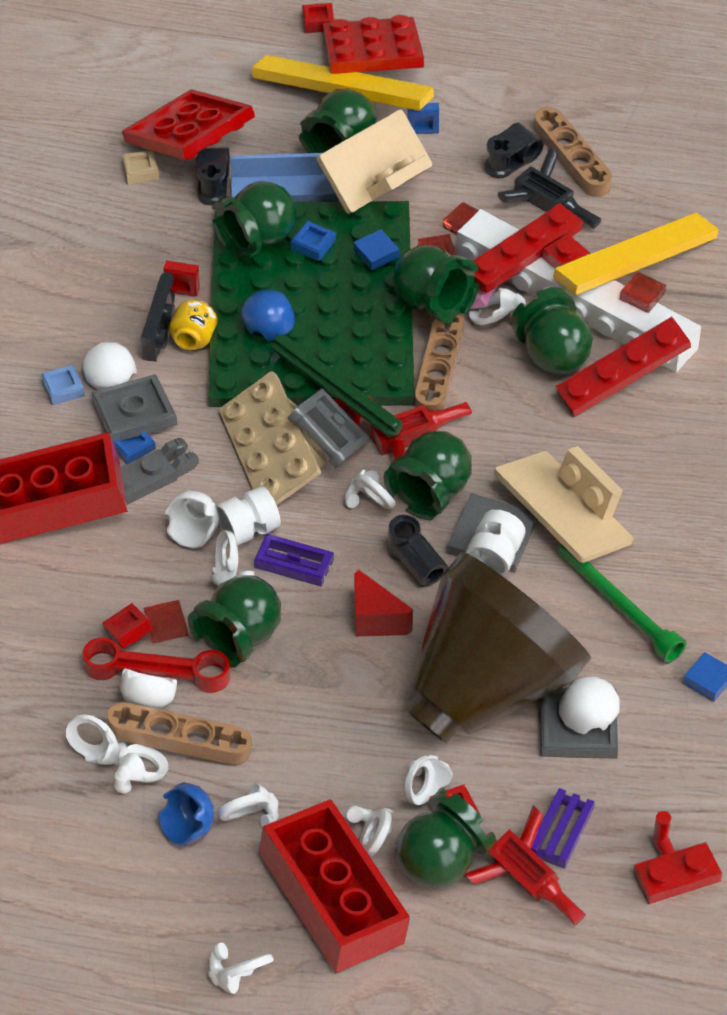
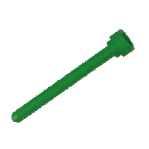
(667, 643)

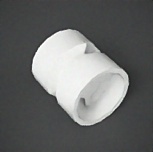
(250, 515)
(497, 540)

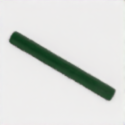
(337, 386)

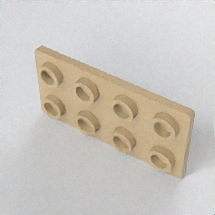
(374, 161)
(268, 443)
(569, 500)

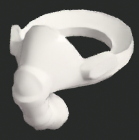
(507, 301)
(369, 484)
(224, 568)
(103, 753)
(132, 767)
(436, 776)
(246, 805)
(376, 826)
(230, 977)

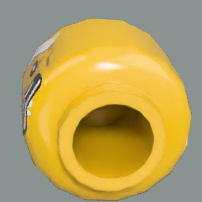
(193, 324)

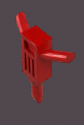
(415, 423)
(516, 858)

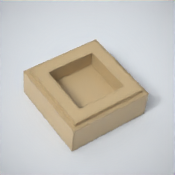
(140, 167)

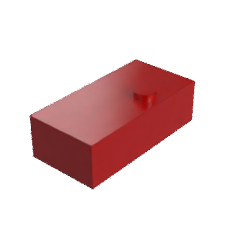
(60, 487)
(333, 885)

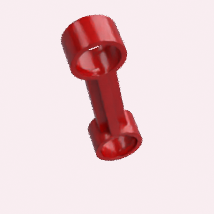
(156, 665)

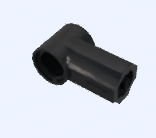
(411, 547)

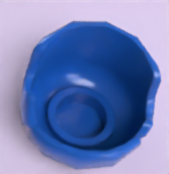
(268, 314)
(187, 814)

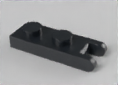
(160, 315)

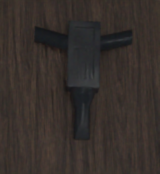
(545, 192)

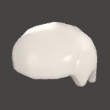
(108, 365)
(192, 518)
(147, 689)
(589, 704)

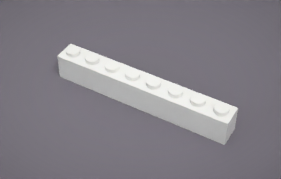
(597, 306)

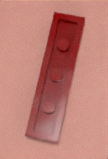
(524, 247)
(623, 366)

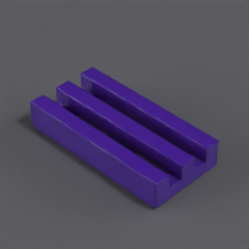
(291, 564)
(573, 803)

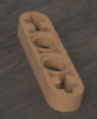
(577, 149)
(439, 361)
(180, 728)

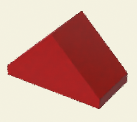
(379, 610)

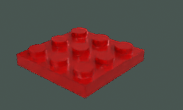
(373, 44)
(188, 124)

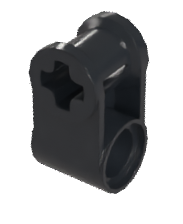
(512, 150)
(213, 174)

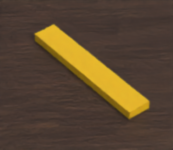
(319, 78)
(635, 253)

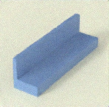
(295, 172)

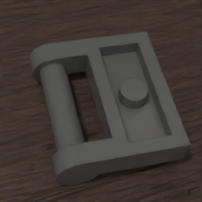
(329, 427)

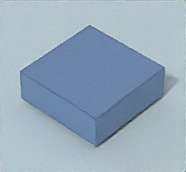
(62, 384)

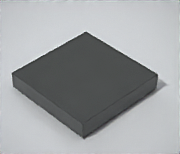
(134, 408)
(471, 516)
(562, 741)

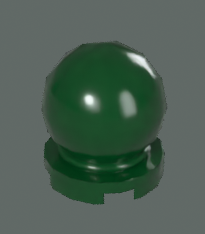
(336, 120)
(255, 218)
(436, 282)
(553, 331)
(429, 473)
(237, 617)
(440, 844)

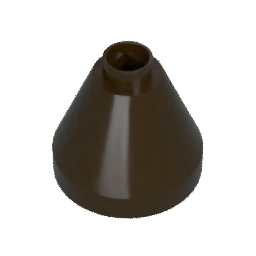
(487, 652)

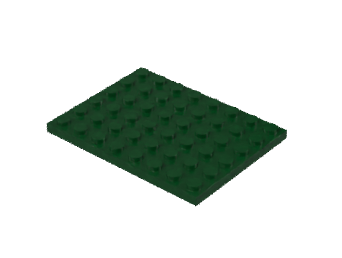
(340, 308)

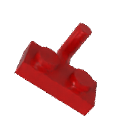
(675, 870)

